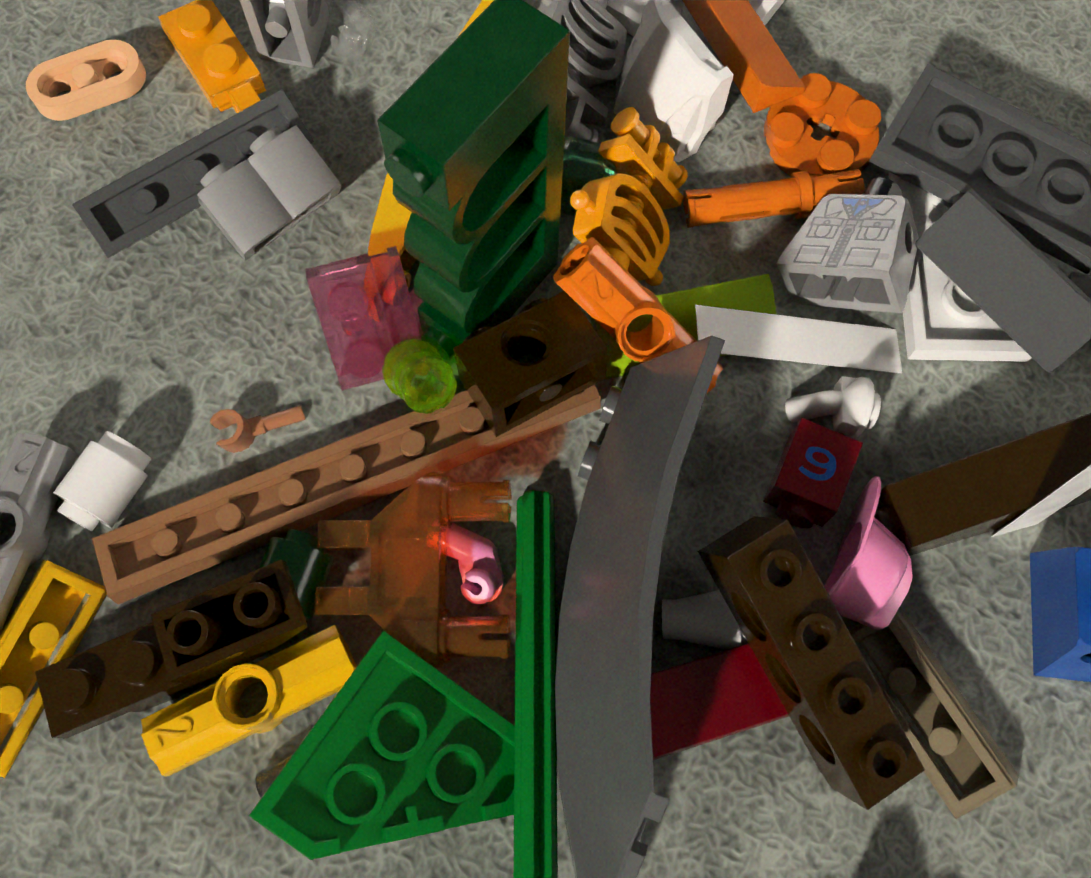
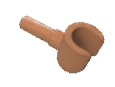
(252, 427)

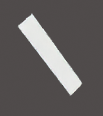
(800, 339)
(1051, 503)

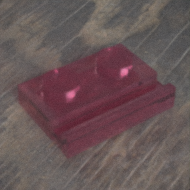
(362, 313)

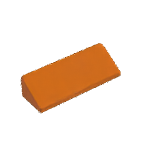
(747, 50)

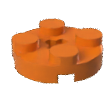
(827, 103)

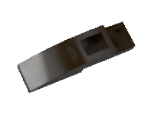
(174, 653)

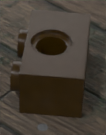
(515, 391)

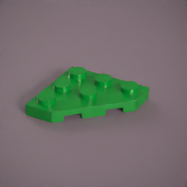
(392, 761)

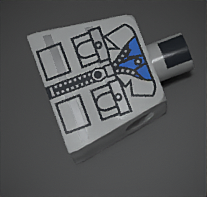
(854, 251)

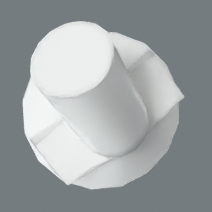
(851, 404)

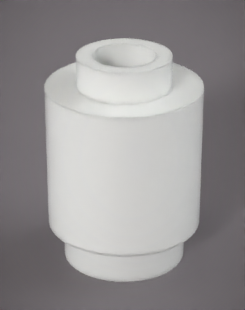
(102, 481)

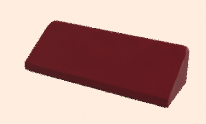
(710, 700)

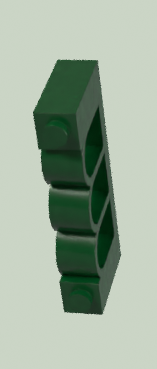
(482, 169)

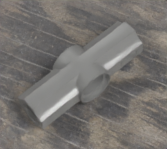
(27, 498)

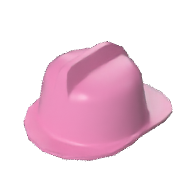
(870, 567)

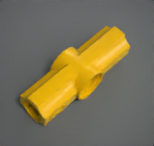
(213, 717)

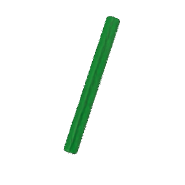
(535, 690)

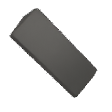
(1009, 280)

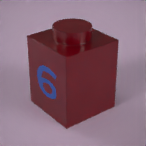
(812, 474)

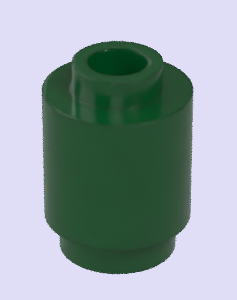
(306, 564)

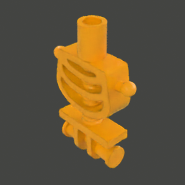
(628, 207)

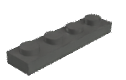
(170, 183)

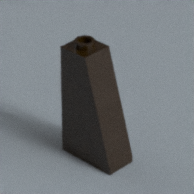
(985, 488)

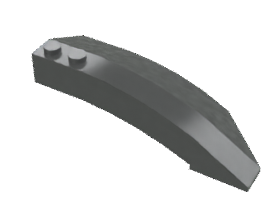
(609, 610)

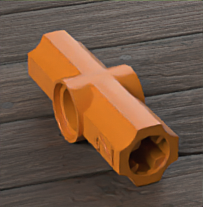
(616, 298)

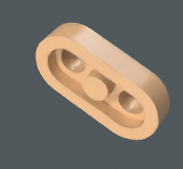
(87, 78)

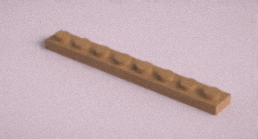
(307, 490)

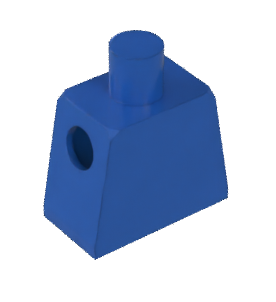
(1061, 613)

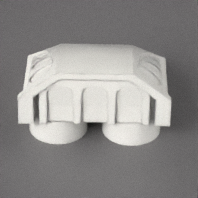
(672, 80)

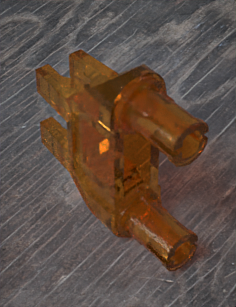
(411, 568)

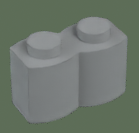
(268, 190)

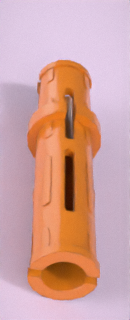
(769, 198)

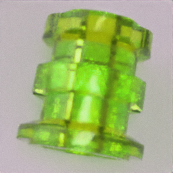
(419, 358)

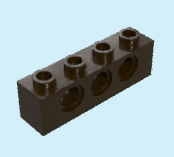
(811, 660)

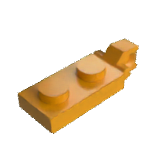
(213, 55)

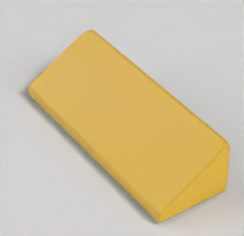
(30, 641)

